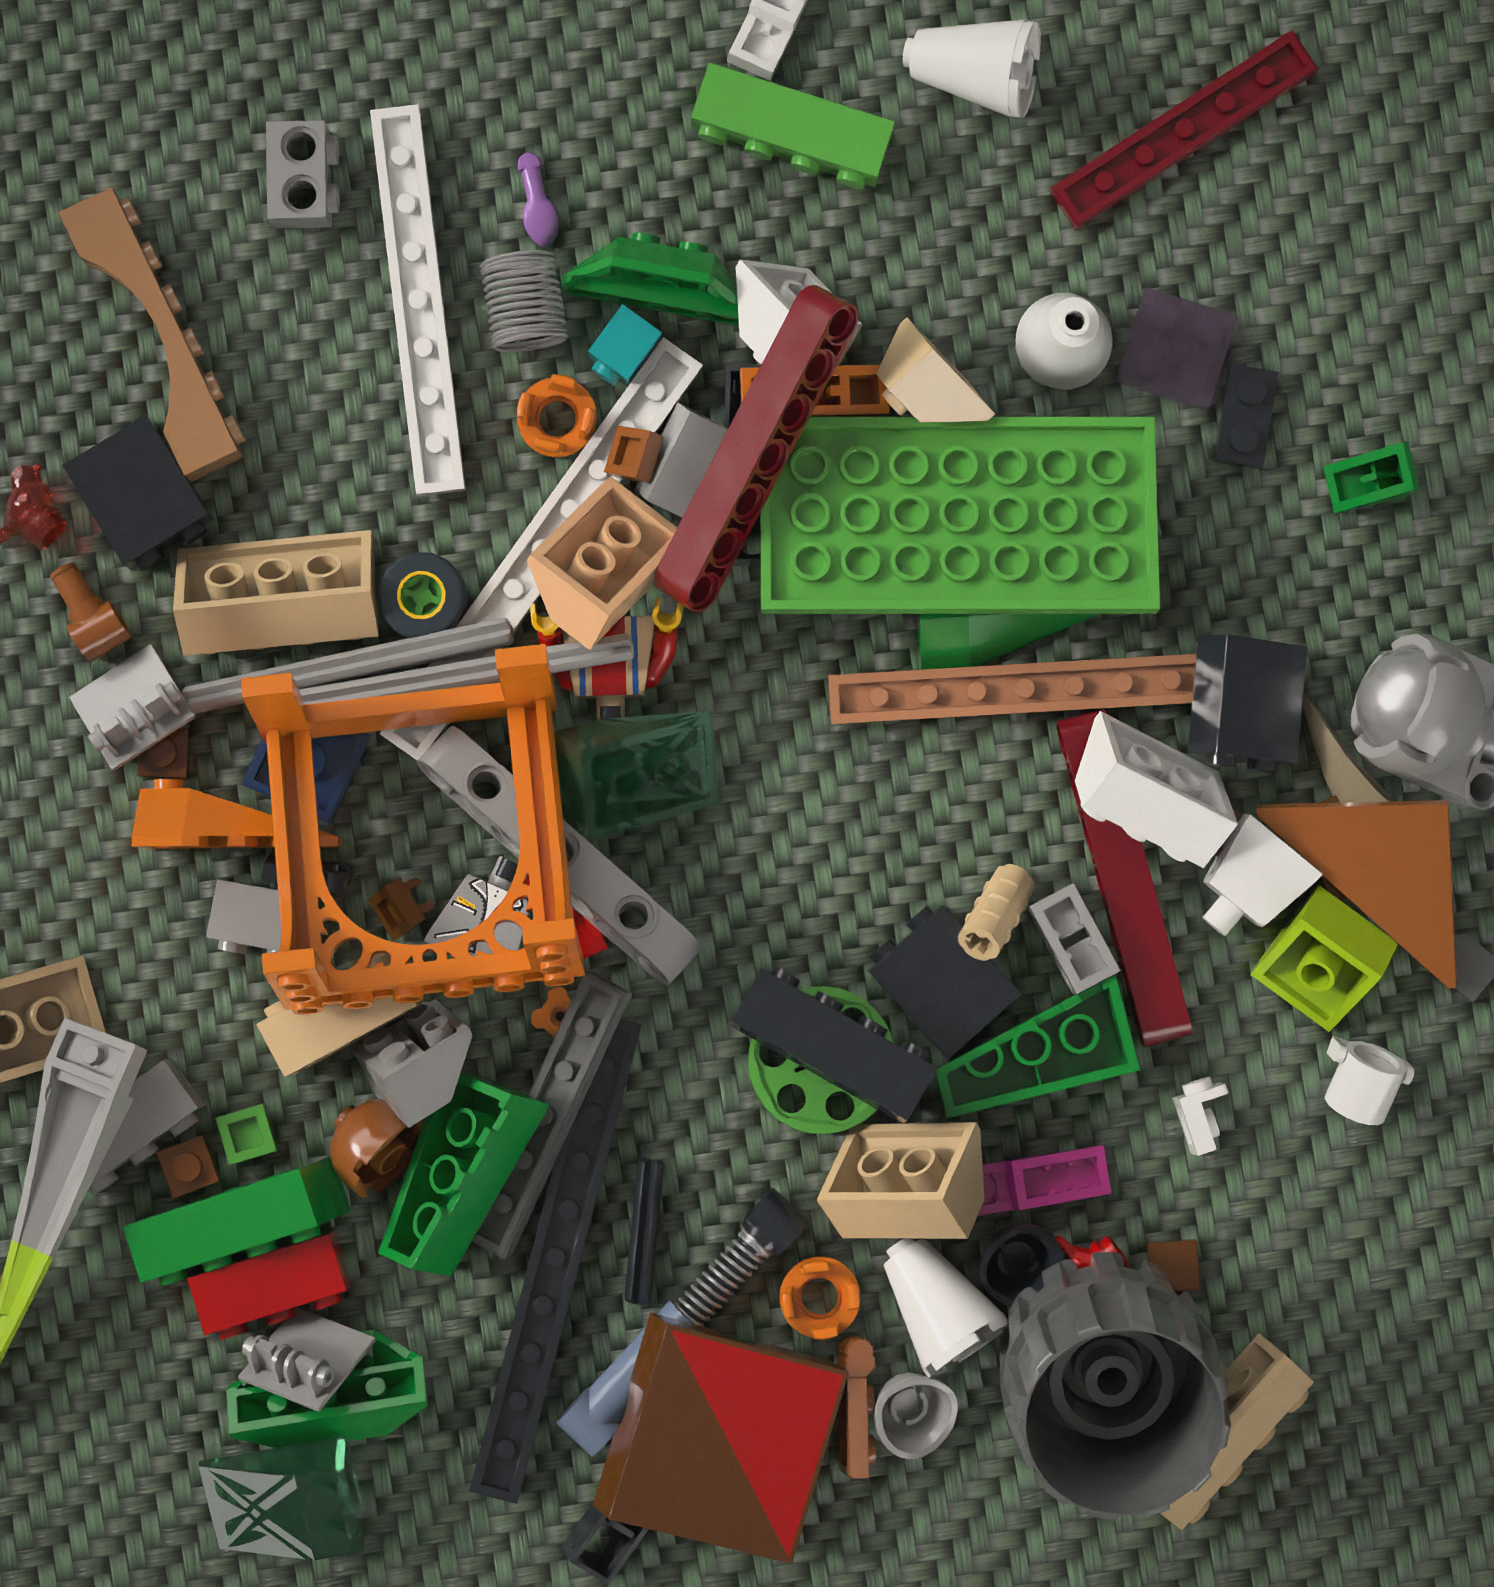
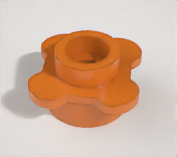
(546, 1016)

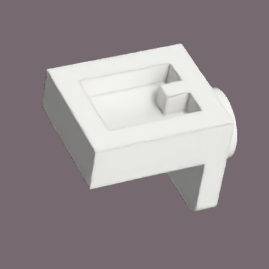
(1199, 1124)

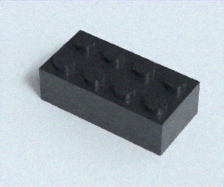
(834, 1046)

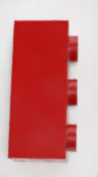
(270, 1285)

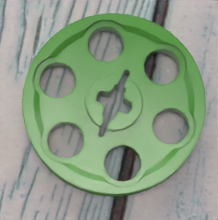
(813, 1115)

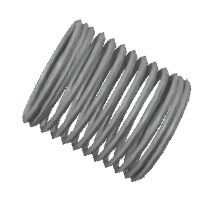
(513, 265)

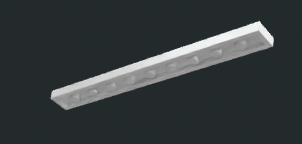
(512, 587)

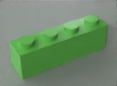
(792, 126)

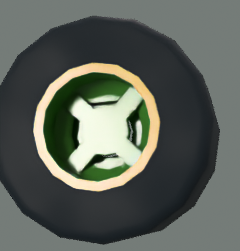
(408, 589)

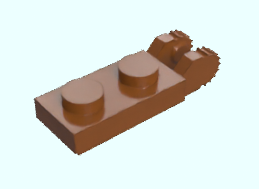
(855, 1445)

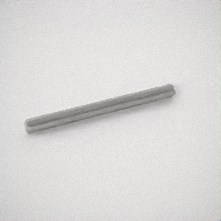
(361, 662)
(470, 672)

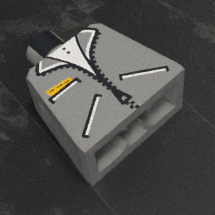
(474, 903)

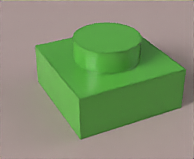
(247, 1133)

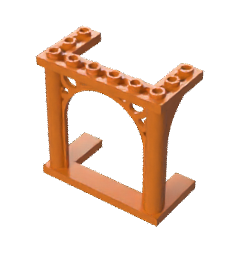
(303, 967)

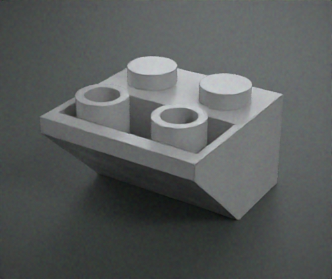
(416, 1060)

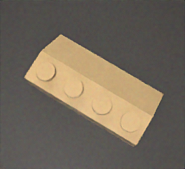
(276, 593)
(1261, 1391)

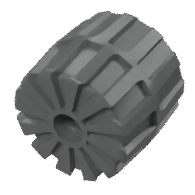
(1122, 1434)

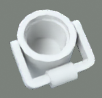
(1365, 1080)

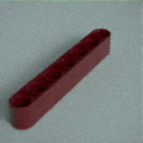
(756, 447)
(1130, 909)

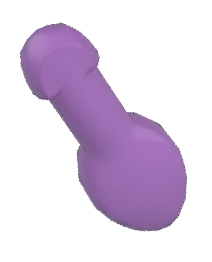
(539, 212)

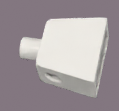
(1255, 877)

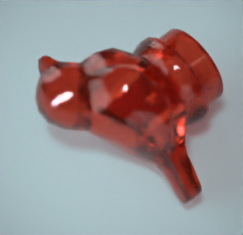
(31, 509)

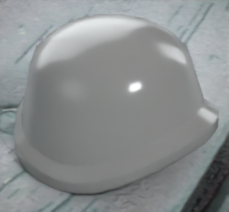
(914, 1414)

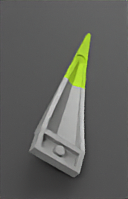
(75, 1123)

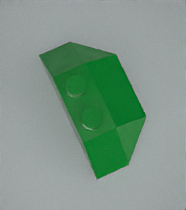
(657, 278)
(370, 1402)

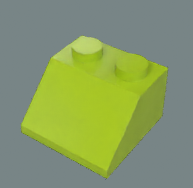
(1325, 959)

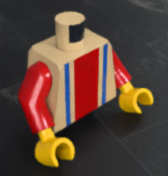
(611, 683)

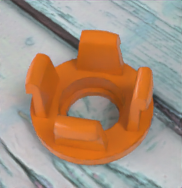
(549, 390)
(820, 1325)

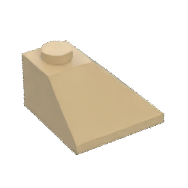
(926, 381)

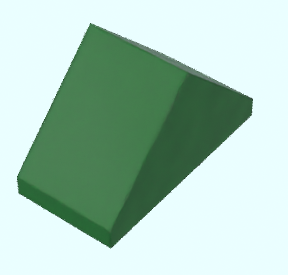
(1372, 478)

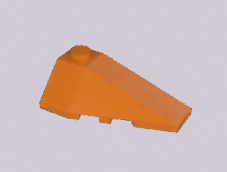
(196, 820)

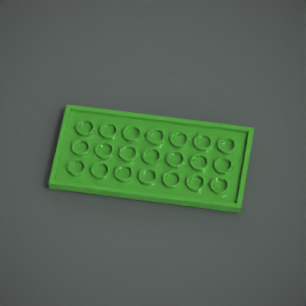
(964, 518)

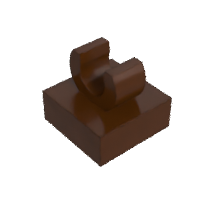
(398, 908)

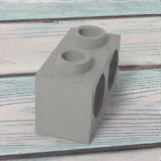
(289, 175)
(1073, 939)

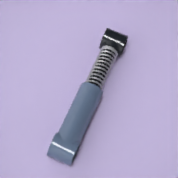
(766, 1231)

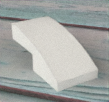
(765, 35)

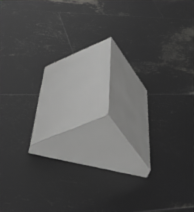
(683, 459)

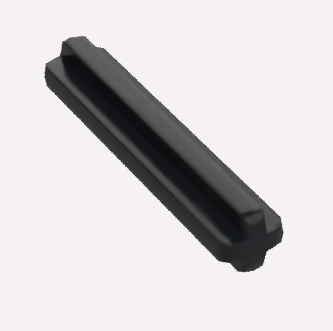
(644, 1231)

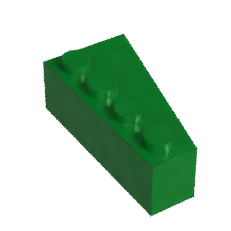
(1052, 1051)
(236, 1221)

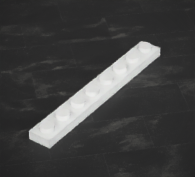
(418, 300)

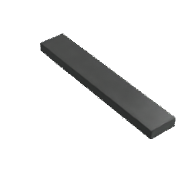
(563, 1085)

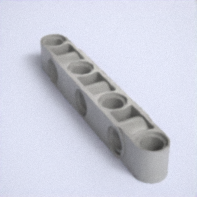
(596, 884)

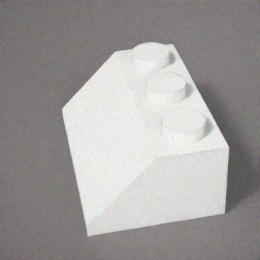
(1153, 792)

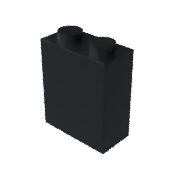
(139, 494)
(1247, 701)
(939, 983)

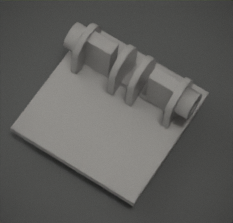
(131, 707)
(304, 1358)

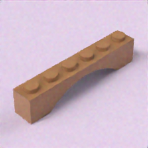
(195, 423)

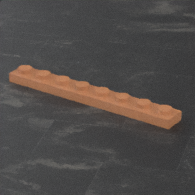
(1011, 688)

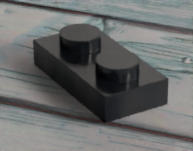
(1245, 416)

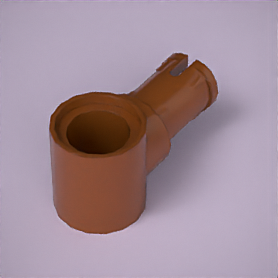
(94, 623)

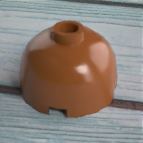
(371, 1146)

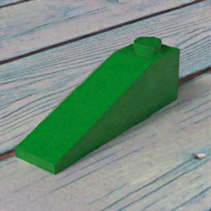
(978, 638)

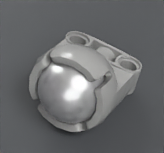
(1430, 718)

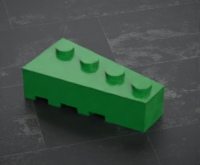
(458, 1172)

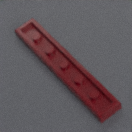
(1183, 130)

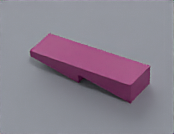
(1044, 1179)

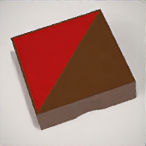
(720, 1439)

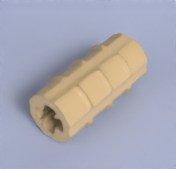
(996, 912)

